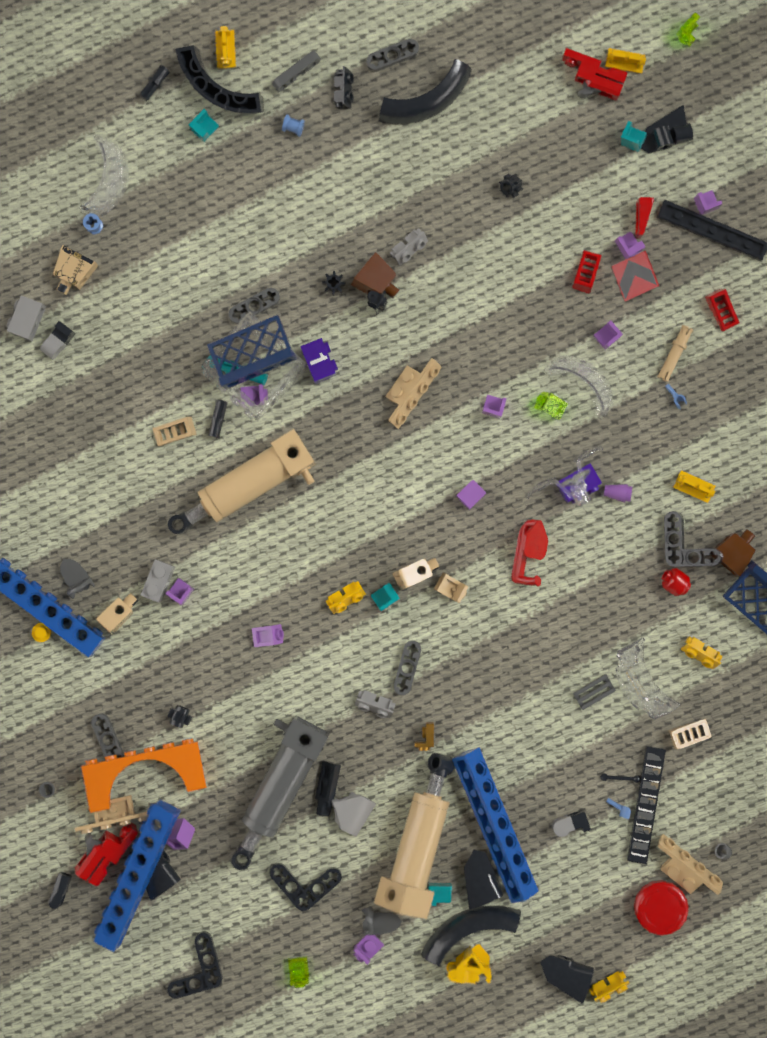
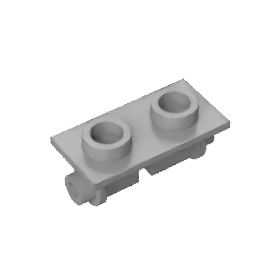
(415, 241)
(382, 708)

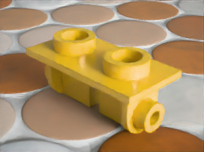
(225, 48)
(625, 60)
(694, 486)
(353, 594)
(694, 649)
(603, 991)

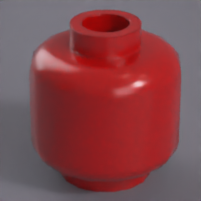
(676, 582)

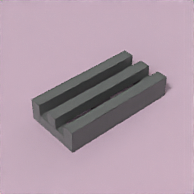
(598, 698)

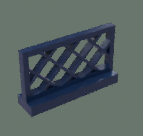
(255, 368)
(759, 575)

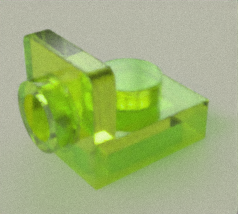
(685, 32)
(551, 405)
(298, 971)

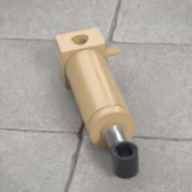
(249, 481)
(406, 888)

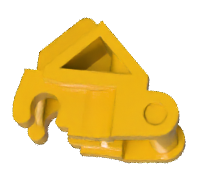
(470, 965)

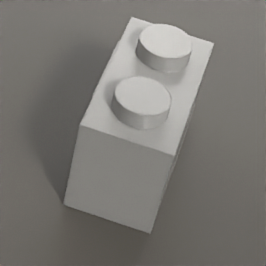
(25, 318)
(158, 581)

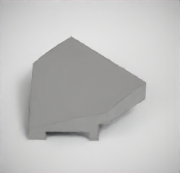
(352, 812)

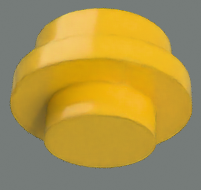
(41, 632)

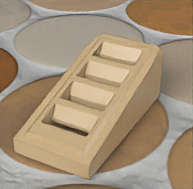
(189, 427)
(675, 738)

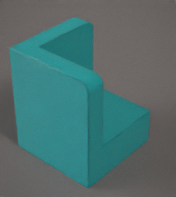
(203, 125)
(632, 137)
(385, 596)
(442, 892)

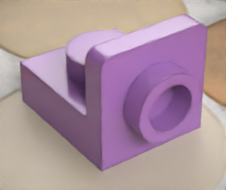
(255, 393)
(267, 635)
(367, 948)

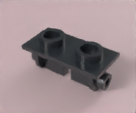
(343, 79)
(377, 301)

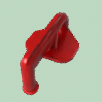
(531, 543)

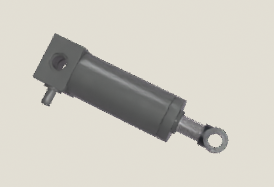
(280, 784)

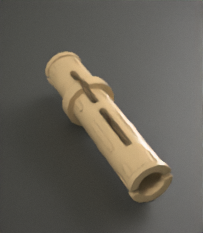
(675, 353)

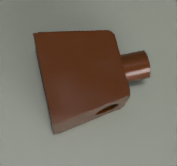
(377, 277)
(736, 552)

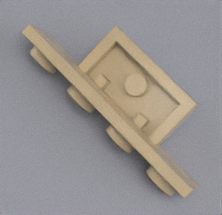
(409, 389)
(120, 811)
(685, 869)

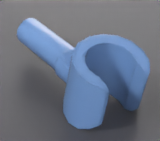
(677, 398)
(624, 811)

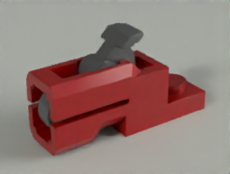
(593, 77)
(102, 852)

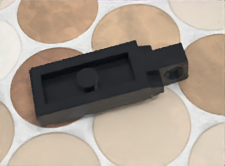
(327, 787)

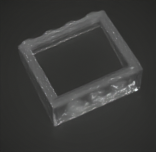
(297, 369)

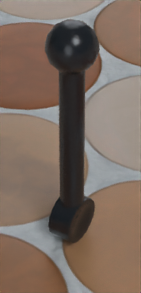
(604, 777)

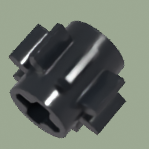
(511, 185)
(329, 280)
(179, 716)

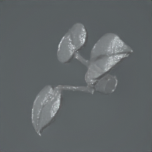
(577, 492)

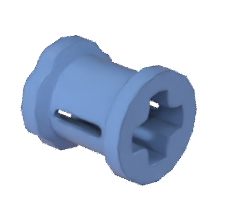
(293, 125)
(87, 221)

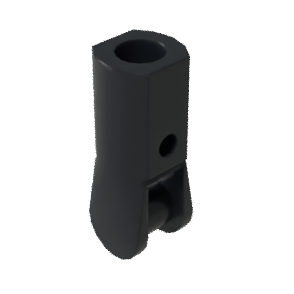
(60, 890)

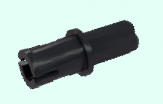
(154, 82)
(217, 419)

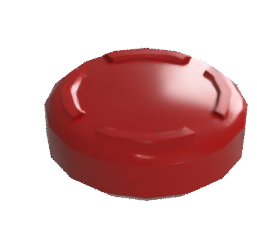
(661, 907)

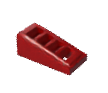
(643, 210)
(584, 283)
(716, 312)

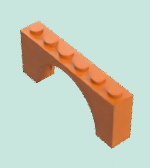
(101, 775)

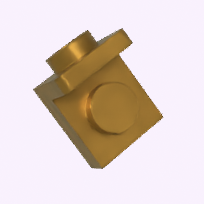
(428, 733)

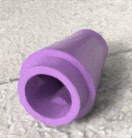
(619, 492)

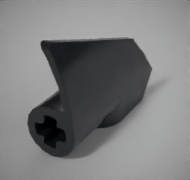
(667, 132)
(162, 878)
(480, 880)
(568, 976)

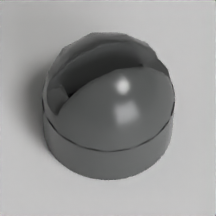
(42, 790)
(719, 854)

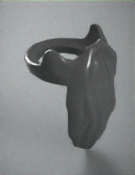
(75, 577)
(379, 922)

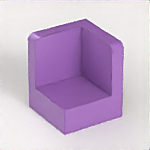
(706, 202)
(628, 245)
(608, 335)
(494, 406)
(471, 494)
(180, 591)
(181, 835)

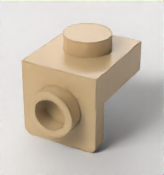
(451, 588)

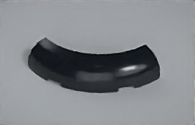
(203, 83)
(429, 104)
(467, 923)

